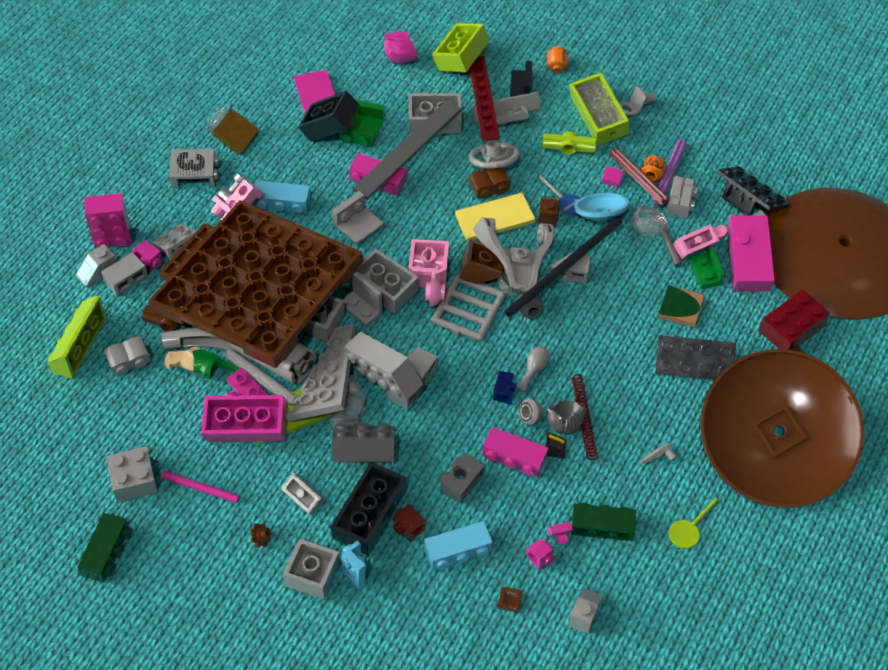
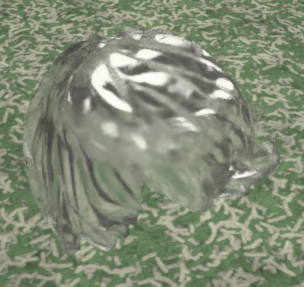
(649, 221)

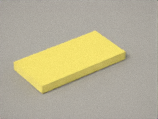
(508, 213)

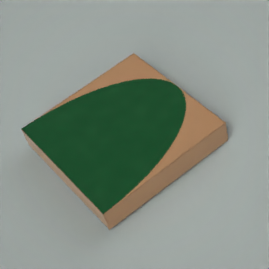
(681, 306)

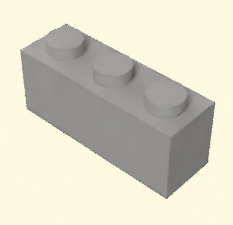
(425, 365)

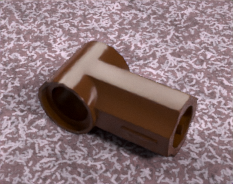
(157, 319)

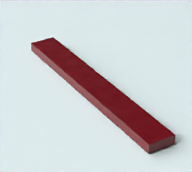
(483, 100)

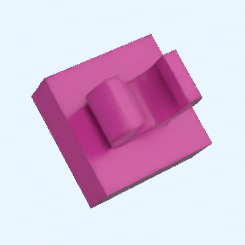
(560, 531)

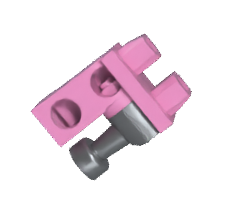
(239, 190)

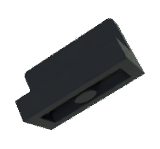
(521, 80)

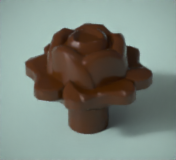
(260, 535)

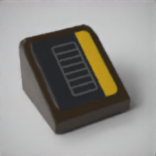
(556, 445)

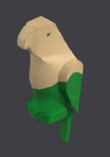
(197, 361)

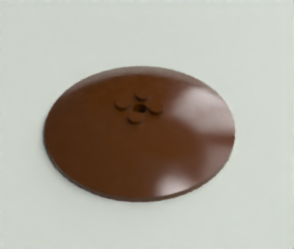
(805, 400)

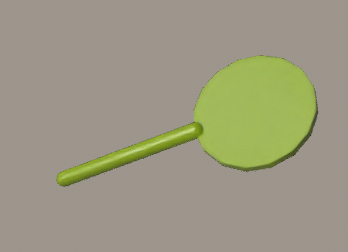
(686, 534)

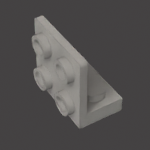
(355, 219)
(174, 240)
(364, 302)

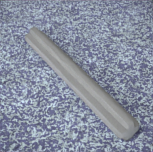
(259, 376)

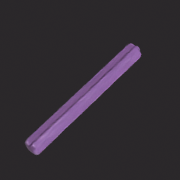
(671, 168)

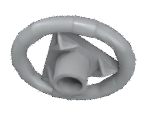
(494, 156)

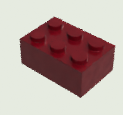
(794, 321)

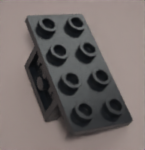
(746, 192)
(693, 357)

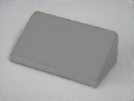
(303, 493)

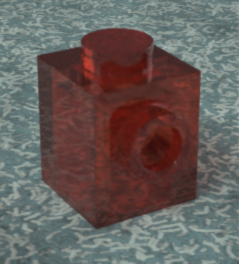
(408, 522)

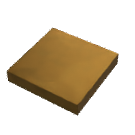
(235, 131)

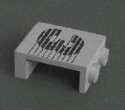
(193, 165)

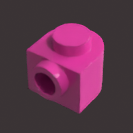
(540, 553)

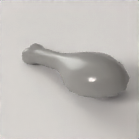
(536, 362)

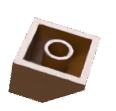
(479, 263)

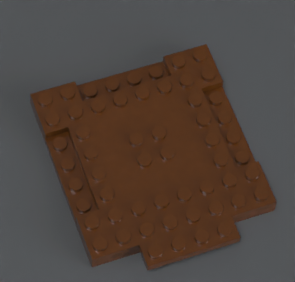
(254, 280)

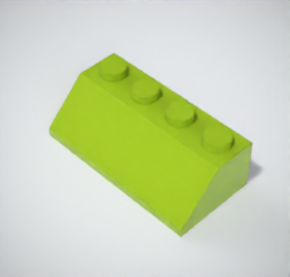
(77, 338)

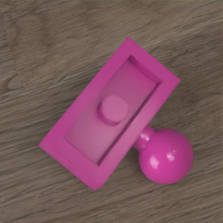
(243, 384)

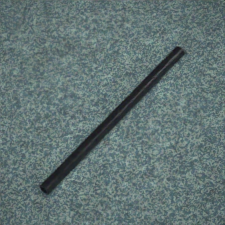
(562, 267)

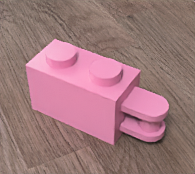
(698, 241)

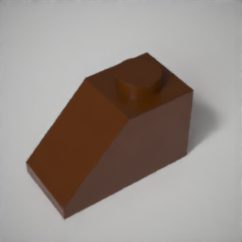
(548, 210)

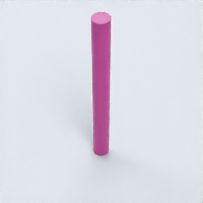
(200, 487)

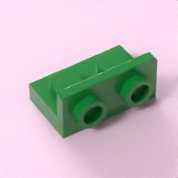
(707, 269)

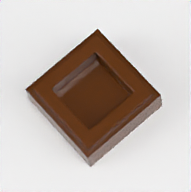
(510, 599)

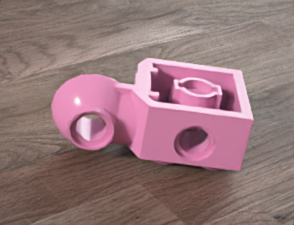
(430, 264)

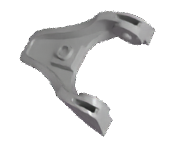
(519, 263)

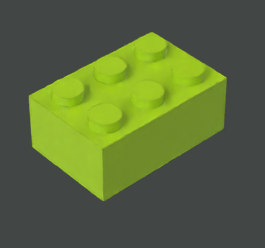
(461, 47)

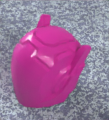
(399, 47)

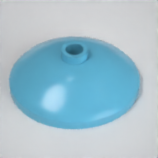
(601, 206)

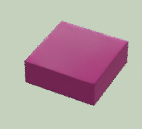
(612, 176)

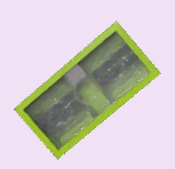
(599, 108)

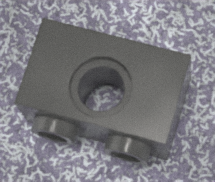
(460, 488)

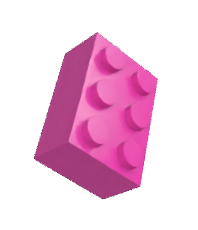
(108, 220)

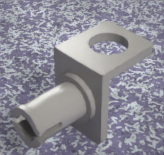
(637, 101)

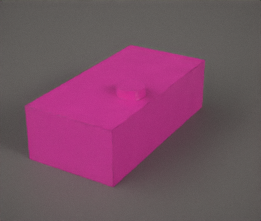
(750, 253)
(244, 418)

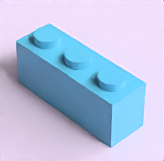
(283, 197)
(458, 545)

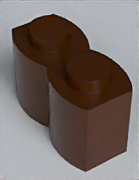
(489, 182)

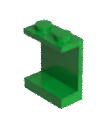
(365, 125)

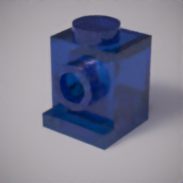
(504, 387)

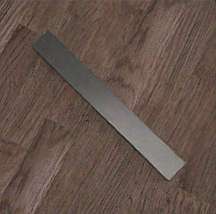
(407, 149)

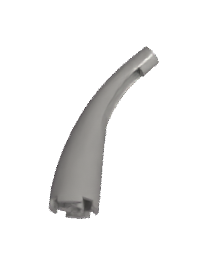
(292, 368)

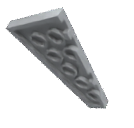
(328, 381)

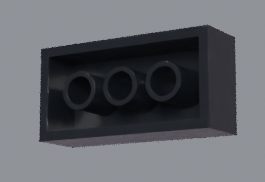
(369, 507)

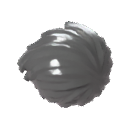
(566, 416)

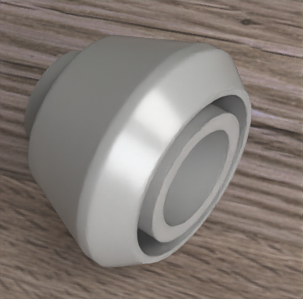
(530, 411)

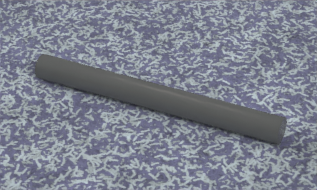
(669, 245)

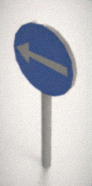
(566, 202)

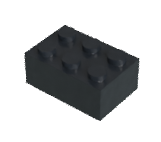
(329, 116)

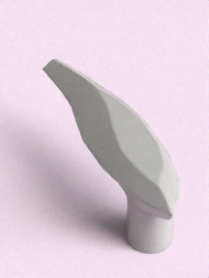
(664, 449)

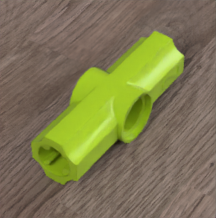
(569, 143)

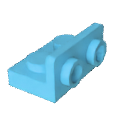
(353, 564)

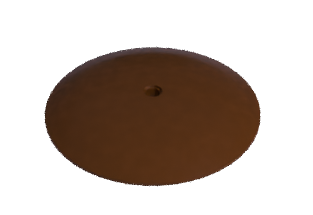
(833, 250)

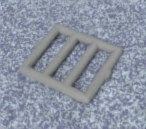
(485, 322)

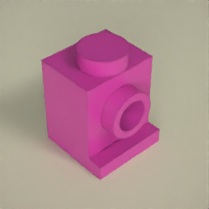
(148, 255)

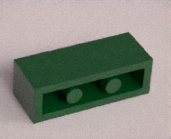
(603, 522)
(104, 547)

